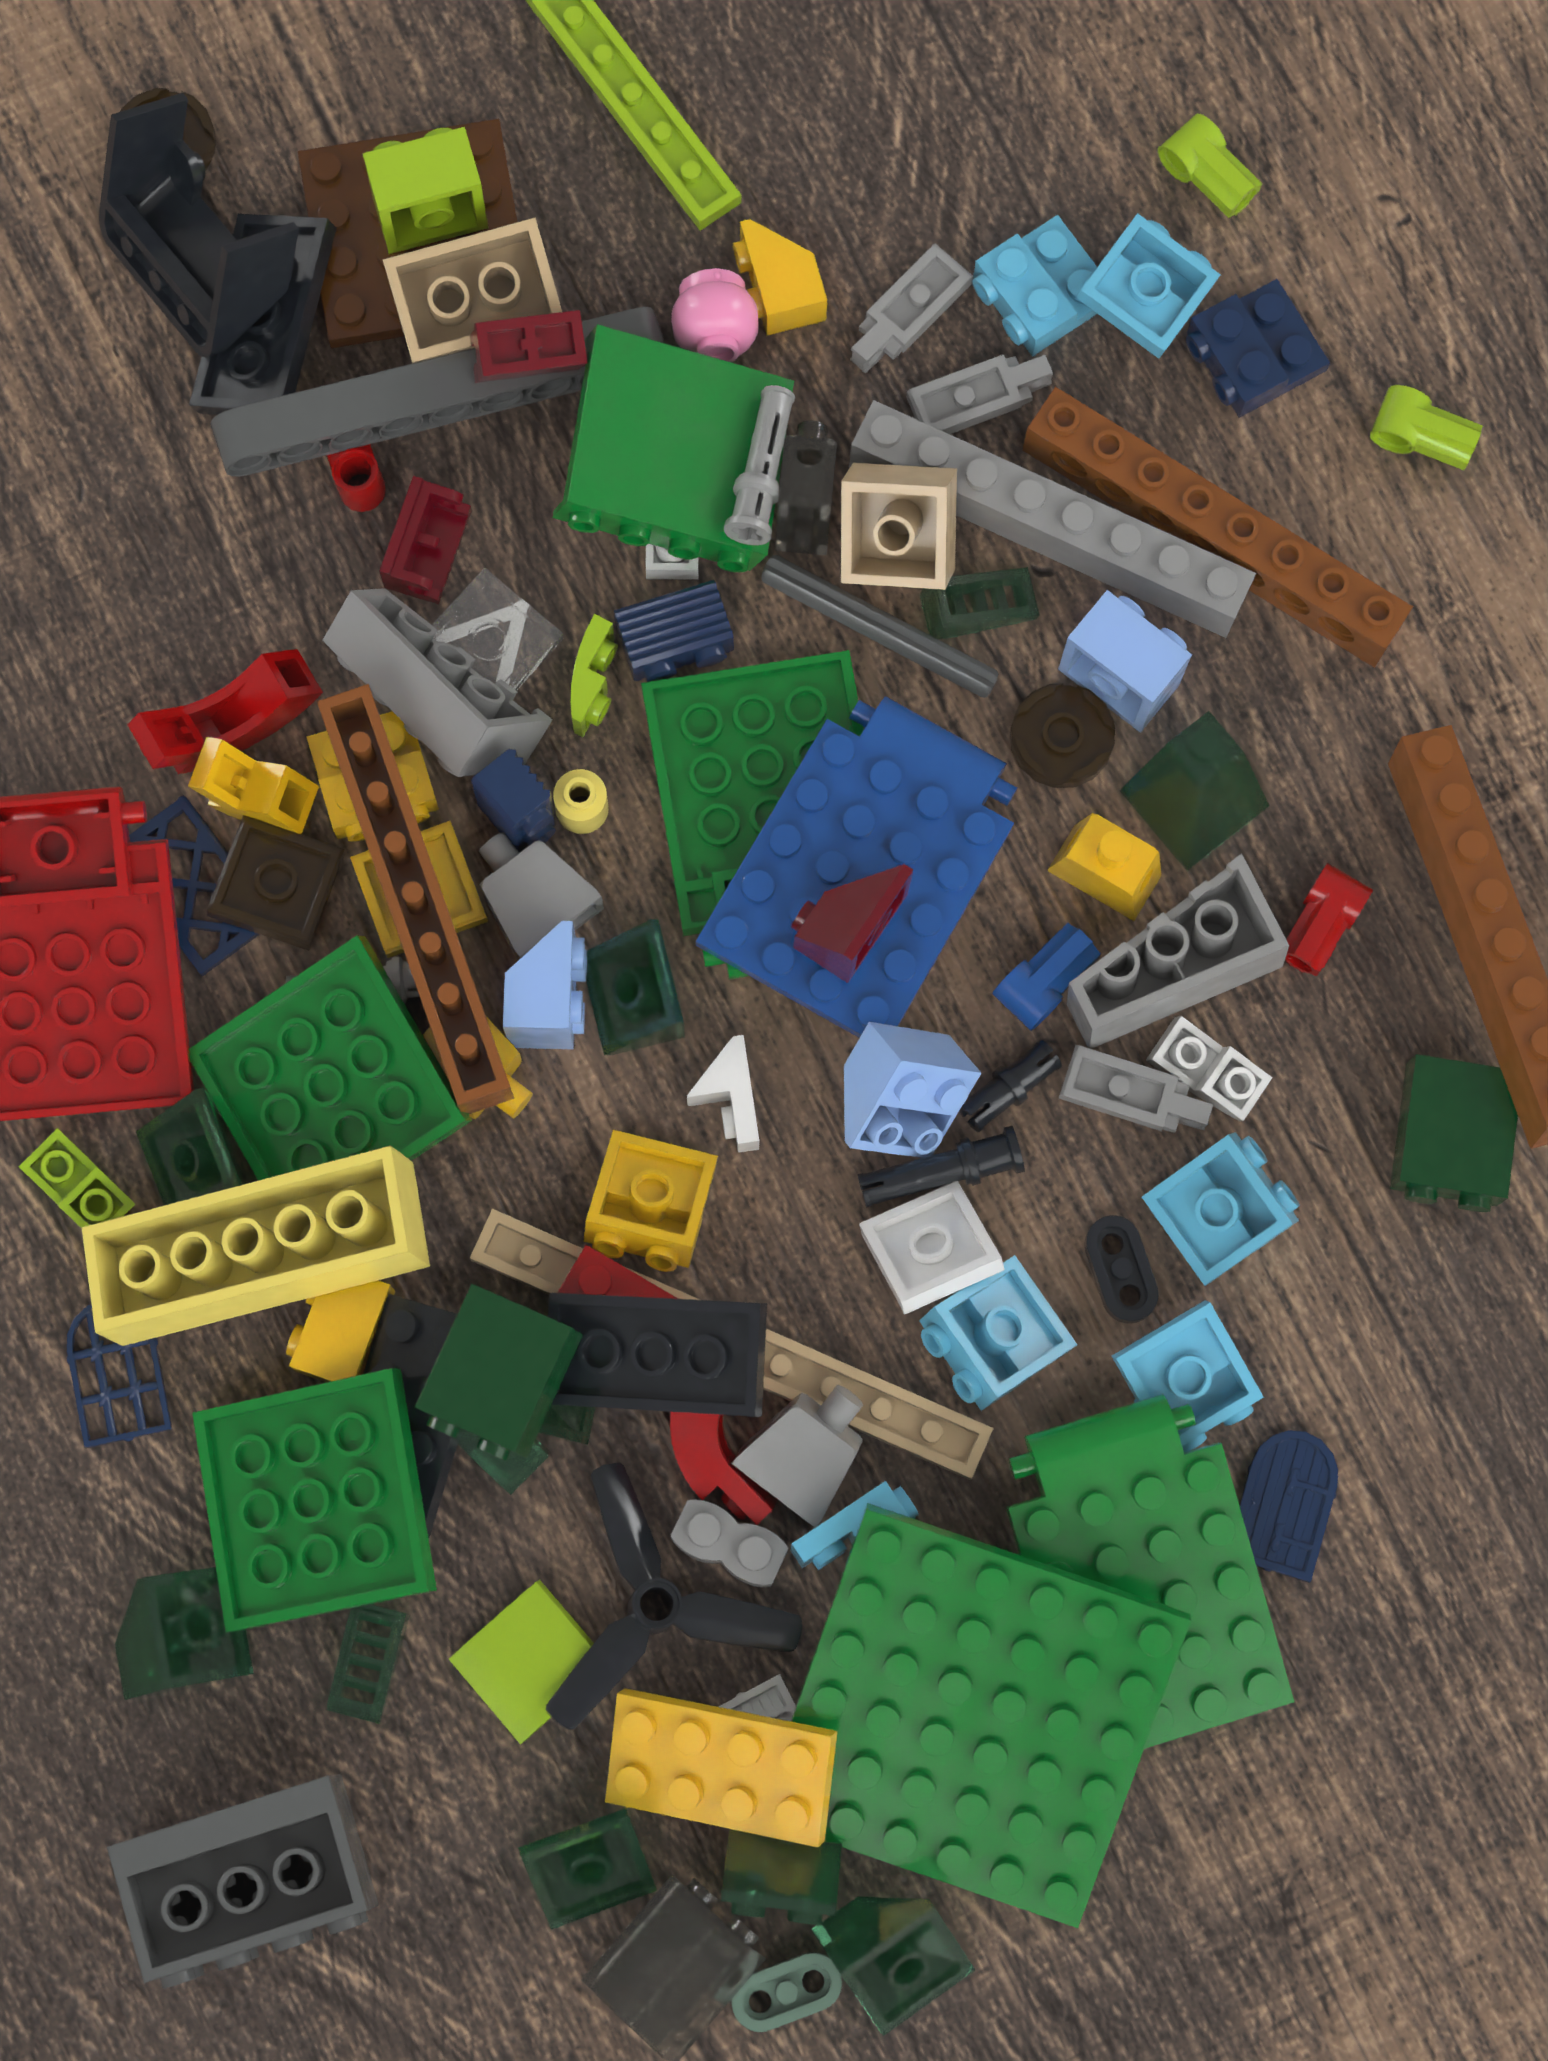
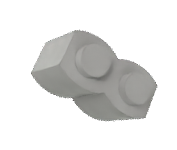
(714, 1537)

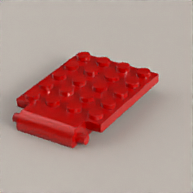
(87, 960)

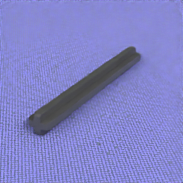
(879, 626)

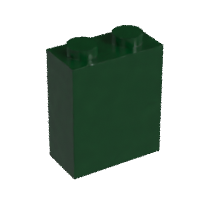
(1454, 1134)
(497, 1373)

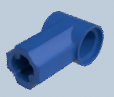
(1037, 986)

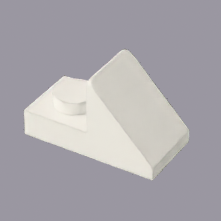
(730, 1080)

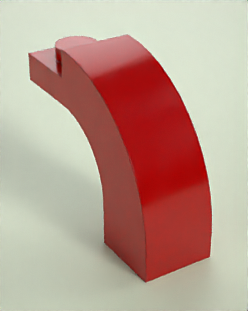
(241, 713)
(707, 1463)

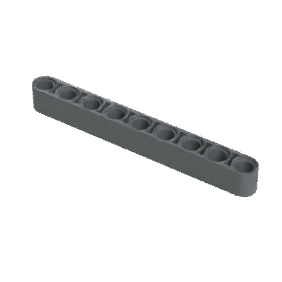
(390, 405)

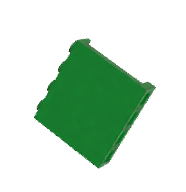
(662, 447)

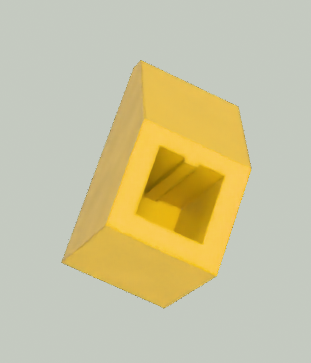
(782, 278)

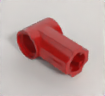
(352, 463)
(1329, 910)

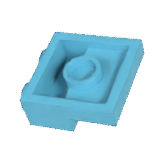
(1036, 284)
(1148, 285)
(1222, 1206)
(995, 1334)
(1192, 1365)
(826, 1540)

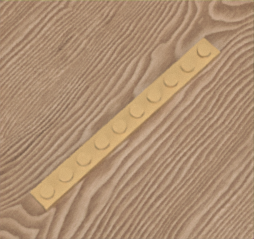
(789, 1367)

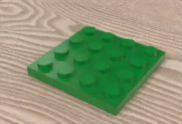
(327, 1070)
(314, 1500)

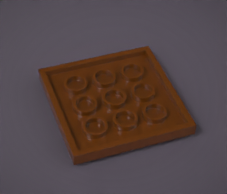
(337, 187)

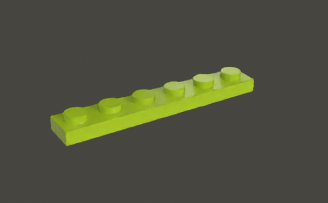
(640, 108)

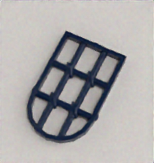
(106, 1392)

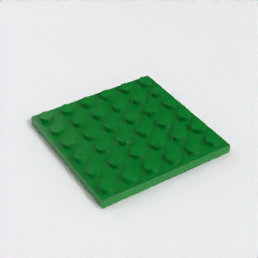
(984, 1711)

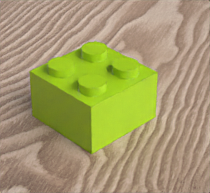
(426, 189)

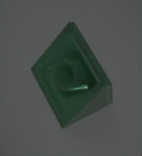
(633, 991)
(190, 1150)
(588, 1868)

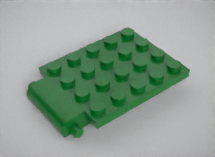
(725, 758)
(1168, 1528)

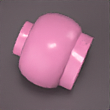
(715, 315)

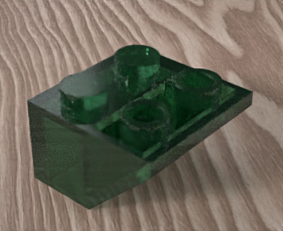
(781, 1876)

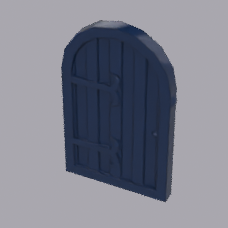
(1289, 1502)

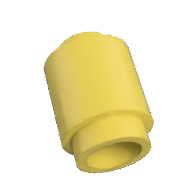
(583, 816)

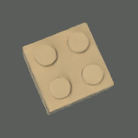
(898, 525)

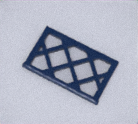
(205, 843)

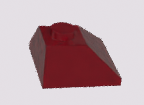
(850, 920)

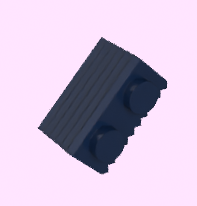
(675, 632)
(515, 800)

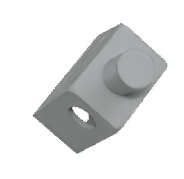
(534, 892)
(804, 1452)

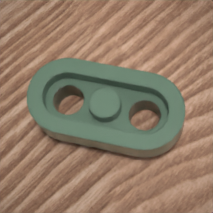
(788, 1996)

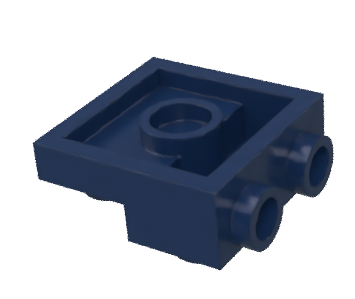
(1255, 347)

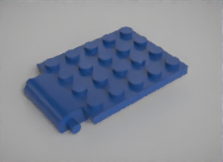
(851, 812)

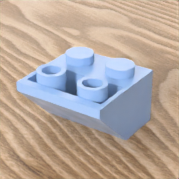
(541, 992)
(904, 1089)

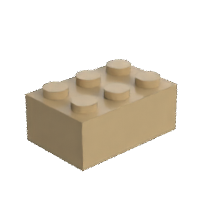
(468, 282)

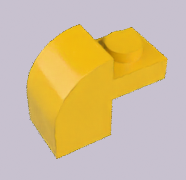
(252, 787)

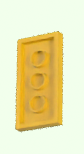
(721, 1767)

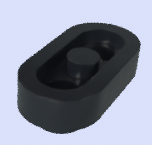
(1121, 1270)

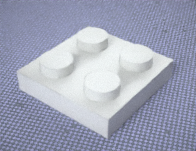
(931, 1247)

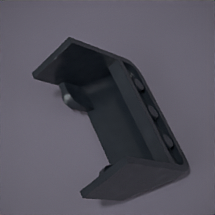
(175, 242)

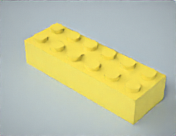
(255, 1246)

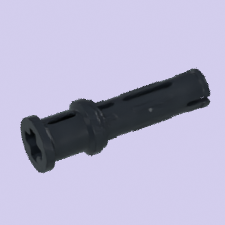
(967, 1162)

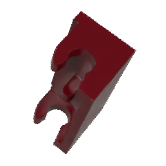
(528, 346)
(425, 541)

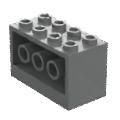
(210, 1861)

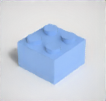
(1125, 659)

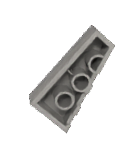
(431, 684)
(1181, 958)

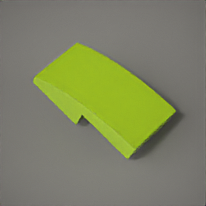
(589, 688)
(75, 1182)

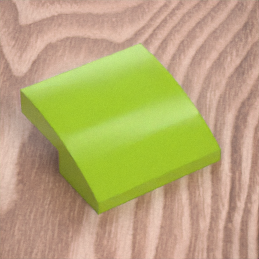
(523, 1659)

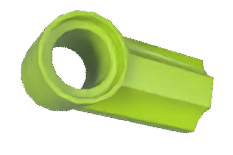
(1201, 156)
(1412, 424)

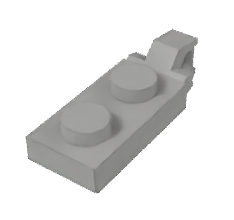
(910, 307)
(978, 392)
(1131, 1092)

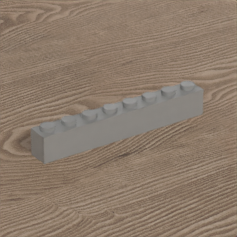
(1063, 522)

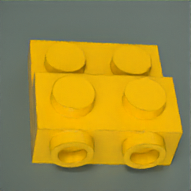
(334, 790)
(649, 1201)

